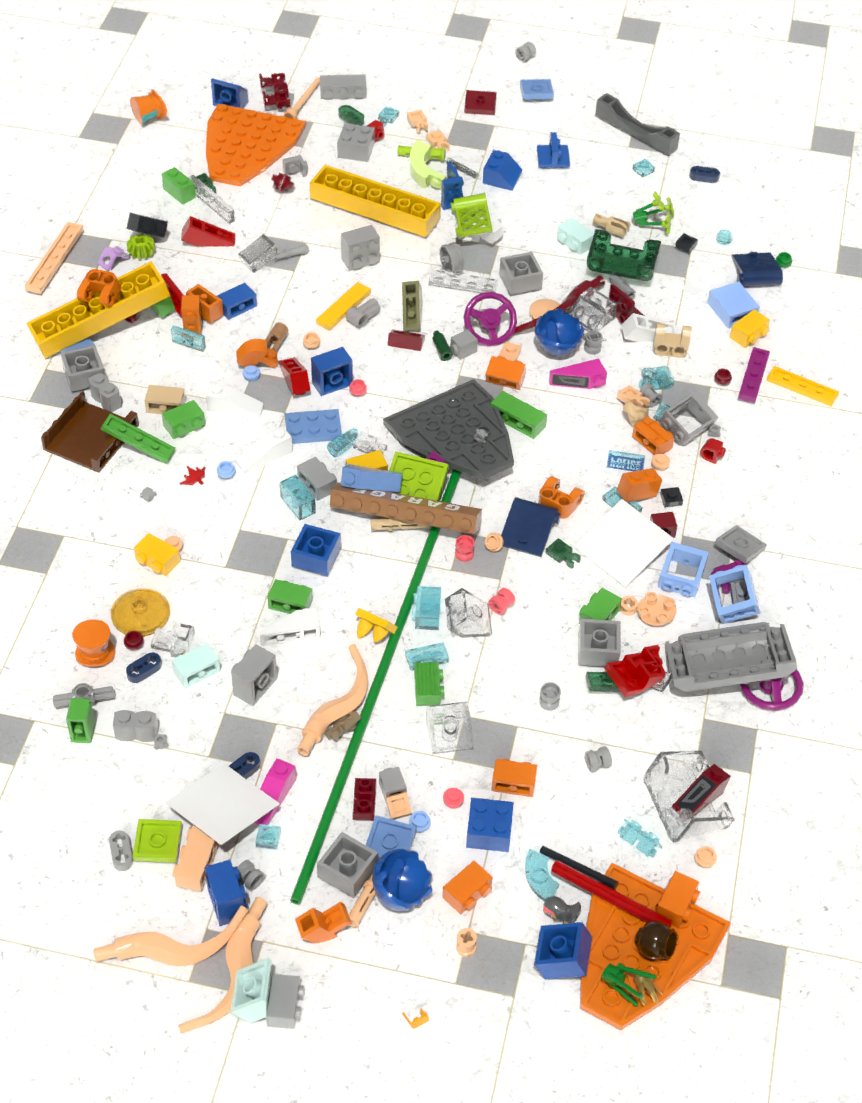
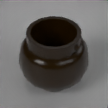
(656, 940)

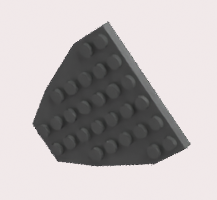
(449, 426)

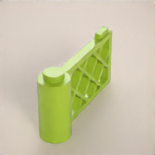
(471, 206)

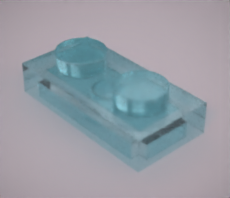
(429, 653)

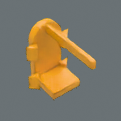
(417, 1021)

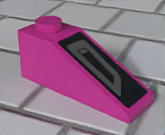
(580, 375)

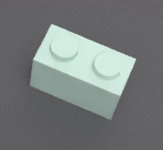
(575, 236)
(196, 665)

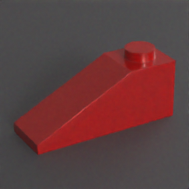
(205, 234)
(295, 375)

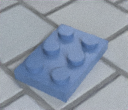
(313, 426)

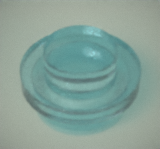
(724, 237)

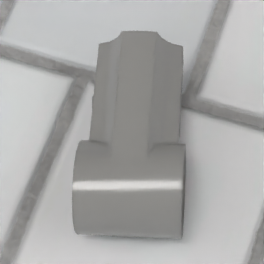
(360, 315)

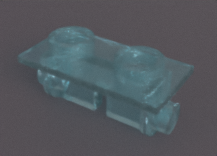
(647, 842)

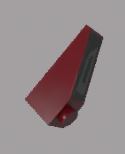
(703, 790)

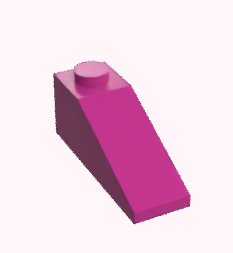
(277, 785)

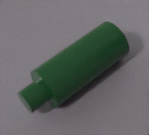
(442, 346)

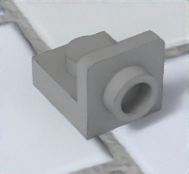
(294, 165)

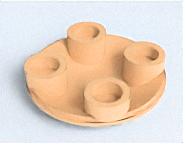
(541, 306)
(656, 609)

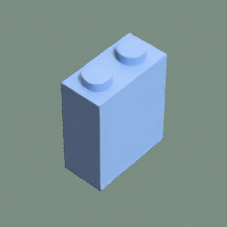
(731, 303)

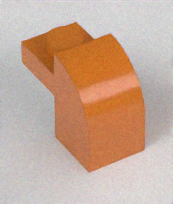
(256, 351)
(322, 926)

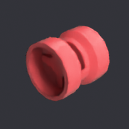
(464, 548)
(503, 600)

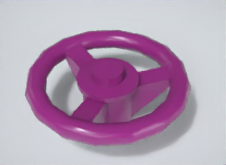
(490, 318)
(774, 688)

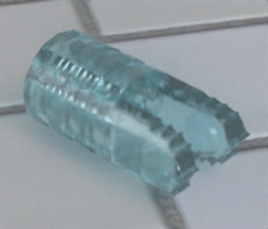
(342, 443)

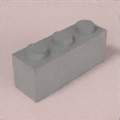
(342, 86)

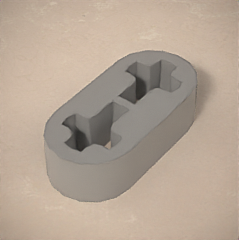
(117, 851)

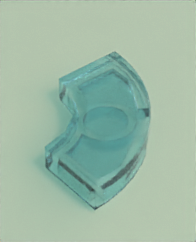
(538, 875)

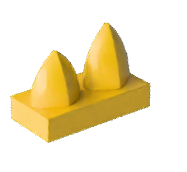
(367, 621)

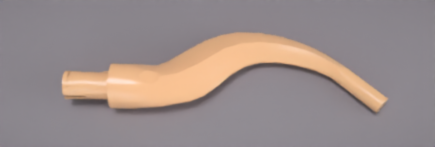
(336, 708)
(165, 949)
(237, 956)

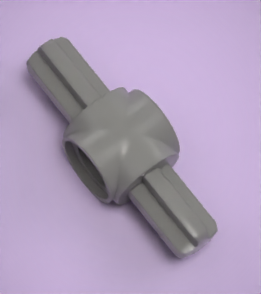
(84, 690)

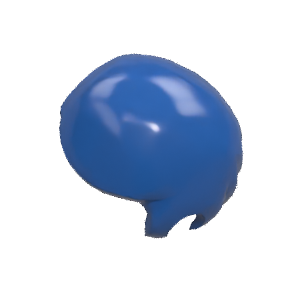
(558, 332)
(401, 879)

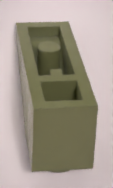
(412, 305)

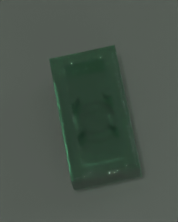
(600, 682)

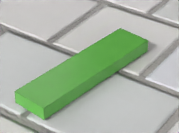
(138, 438)

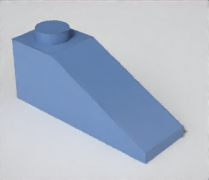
(370, 478)

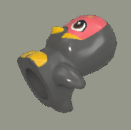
(559, 910)

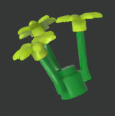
(641, 216)

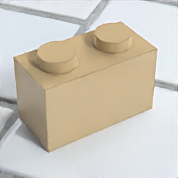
(163, 398)

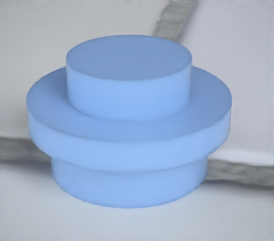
(251, 373)
(225, 469)
(420, 820)

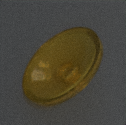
(147, 616)

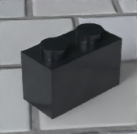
(147, 225)

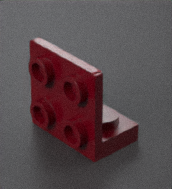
(625, 304)

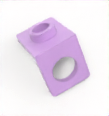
(113, 253)

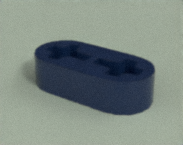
(704, 174)
(143, 667)
(244, 769)

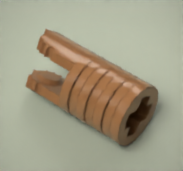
(277, 335)

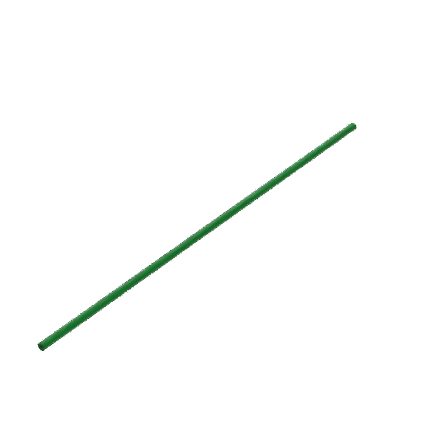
(369, 704)

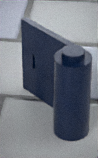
(758, 269)
(529, 526)

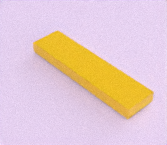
(338, 309)
(802, 386)

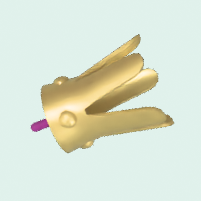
(643, 982)

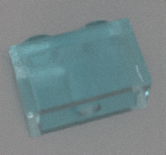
(297, 497)
(427, 608)

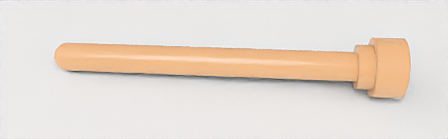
(292, 112)

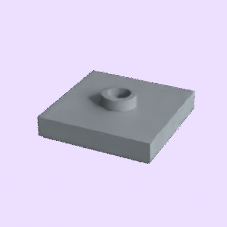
(740, 544)

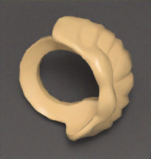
(635, 413)

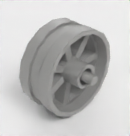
(451, 257)

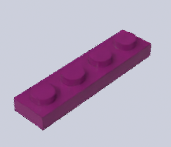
(754, 375)

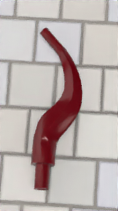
(568, 301)

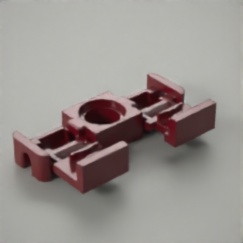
(278, 97)

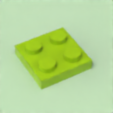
(157, 840)

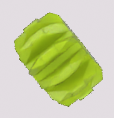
(141, 246)

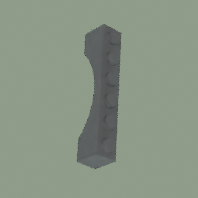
(612, 111)

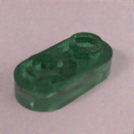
(351, 115)

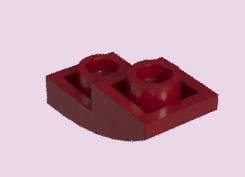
(364, 799)

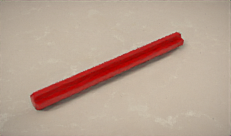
(608, 894)

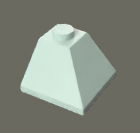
(252, 991)

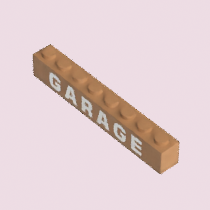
(407, 508)

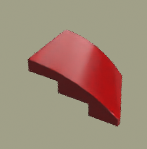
(637, 671)

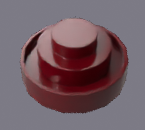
(282, 182)

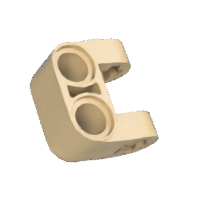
(671, 344)

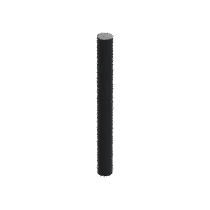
(579, 867)

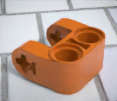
(100, 282)
(551, 496)

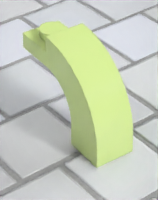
(420, 171)

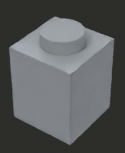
(463, 344)
(391, 781)

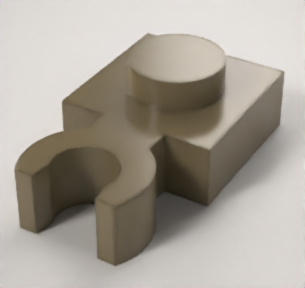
(344, 723)

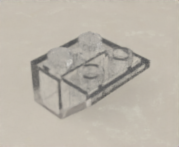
(594, 310)

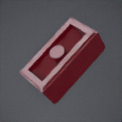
(406, 340)

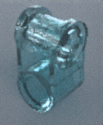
(658, 376)

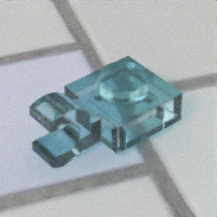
(388, 115)

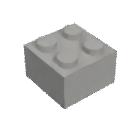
(356, 142)
(360, 247)
(521, 273)
(81, 365)
(599, 642)
(254, 674)
(347, 864)

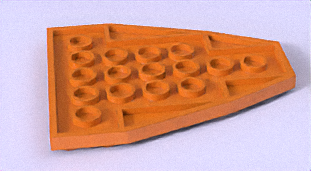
(247, 141)
(615, 942)

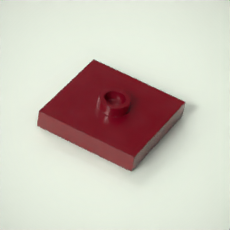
(480, 102)

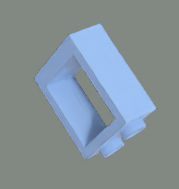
(688, 556)
(737, 610)

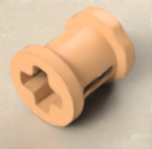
(469, 948)

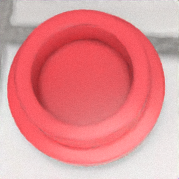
(357, 387)
(453, 797)

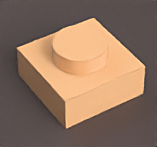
(398, 805)

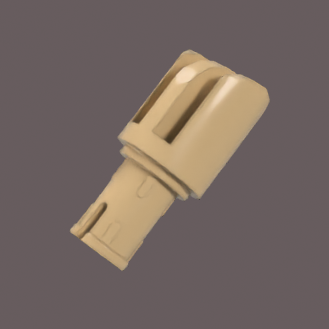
(612, 224)

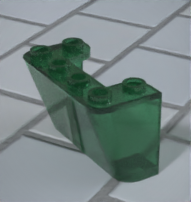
(622, 260)

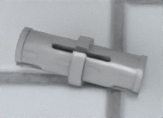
(623, 285)

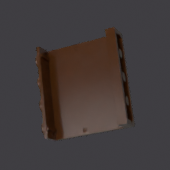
(79, 435)

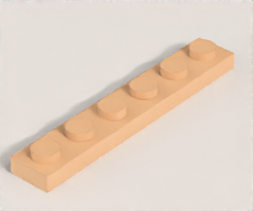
(54, 257)

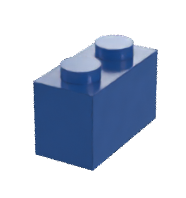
(238, 300)

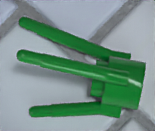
(615, 977)

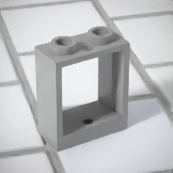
(694, 404)

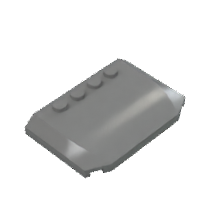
(730, 656)

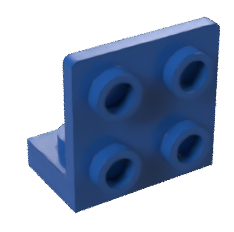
(451, 187)

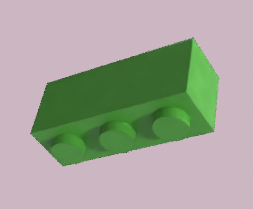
(520, 415)

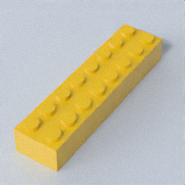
(375, 200)
(82, 319)

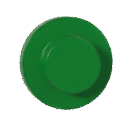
(784, 259)

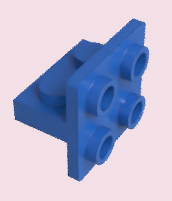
(553, 154)

